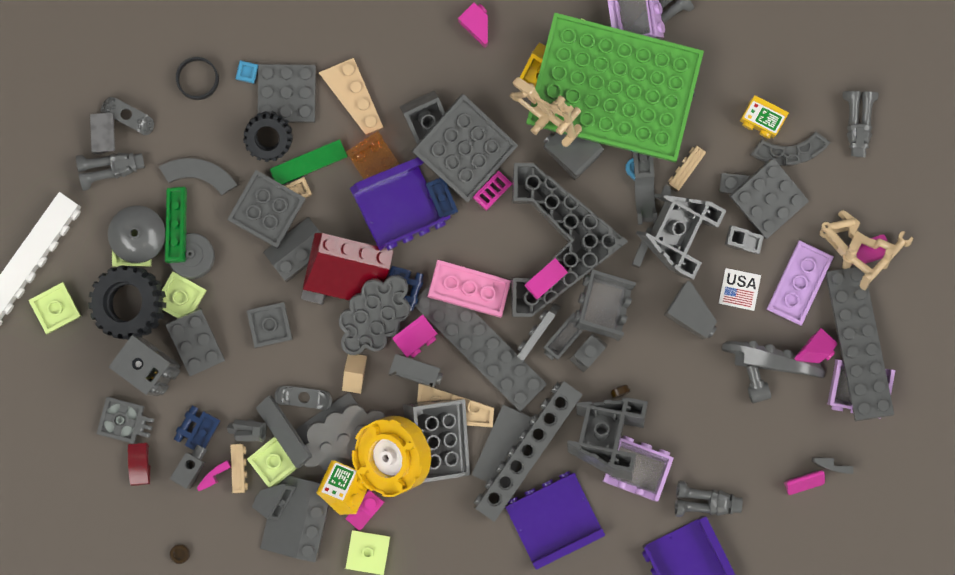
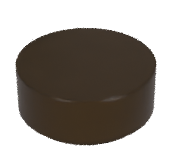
(620, 391)
(179, 554)

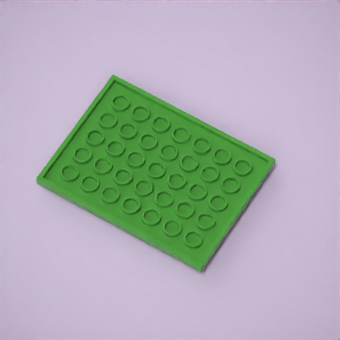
(626, 84)

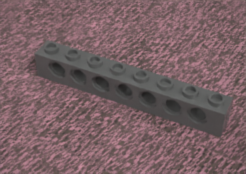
(571, 397)

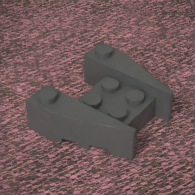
(676, 230)
(603, 433)

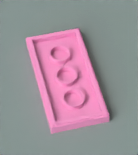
(469, 288)

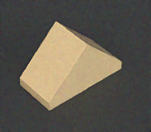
(354, 373)

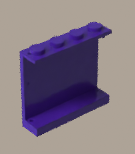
(397, 205)
(554, 520)
(688, 551)

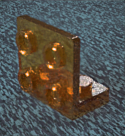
(372, 156)

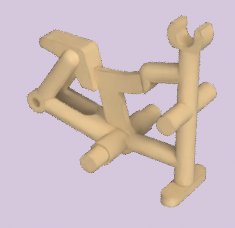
(546, 111)
(849, 253)

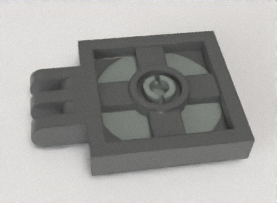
(123, 420)

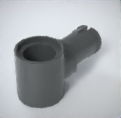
(758, 388)

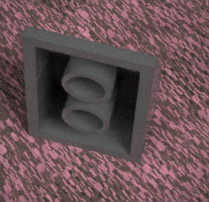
(422, 114)

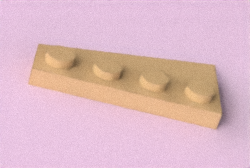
(351, 91)
(476, 413)

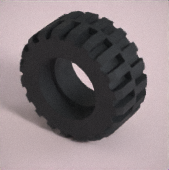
(103, 298)

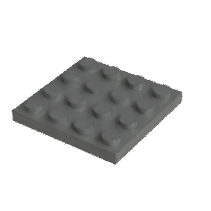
(464, 148)

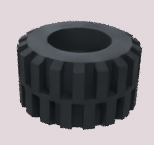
(261, 151)

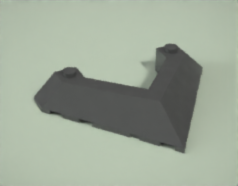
(587, 235)

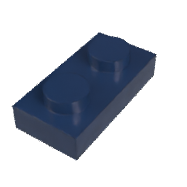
(441, 198)

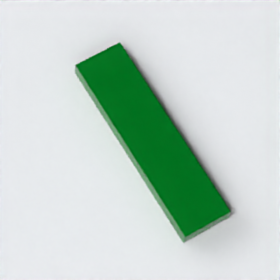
(309, 162)
(176, 225)

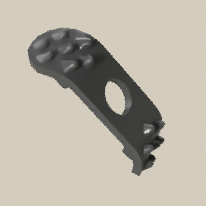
(139, 121)
(290, 396)

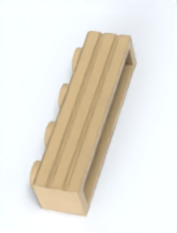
(687, 168)
(238, 468)

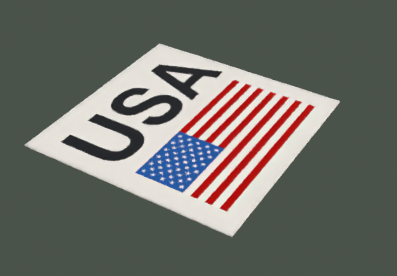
(739, 289)

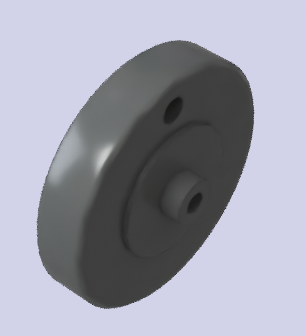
(199, 257)

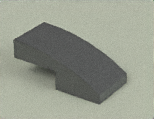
(828, 463)

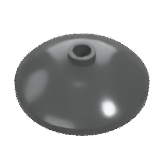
(149, 238)

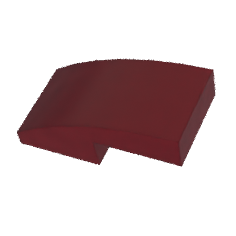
(138, 464)

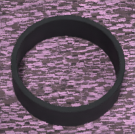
(183, 64)

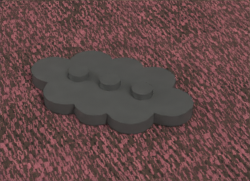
(374, 314)
(336, 435)

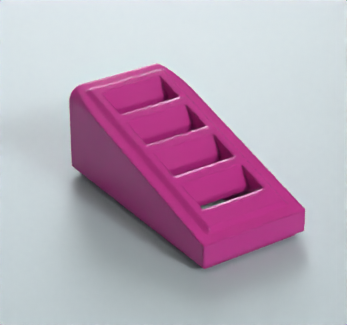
(484, 204)

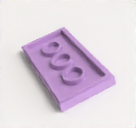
(799, 283)

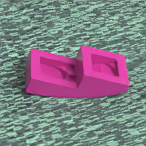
(546, 278)
(210, 478)

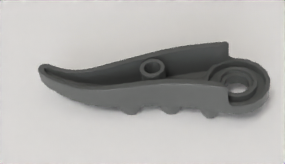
(770, 358)

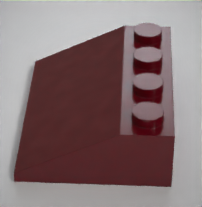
(342, 266)

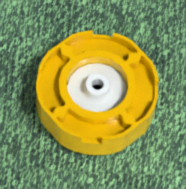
(391, 456)

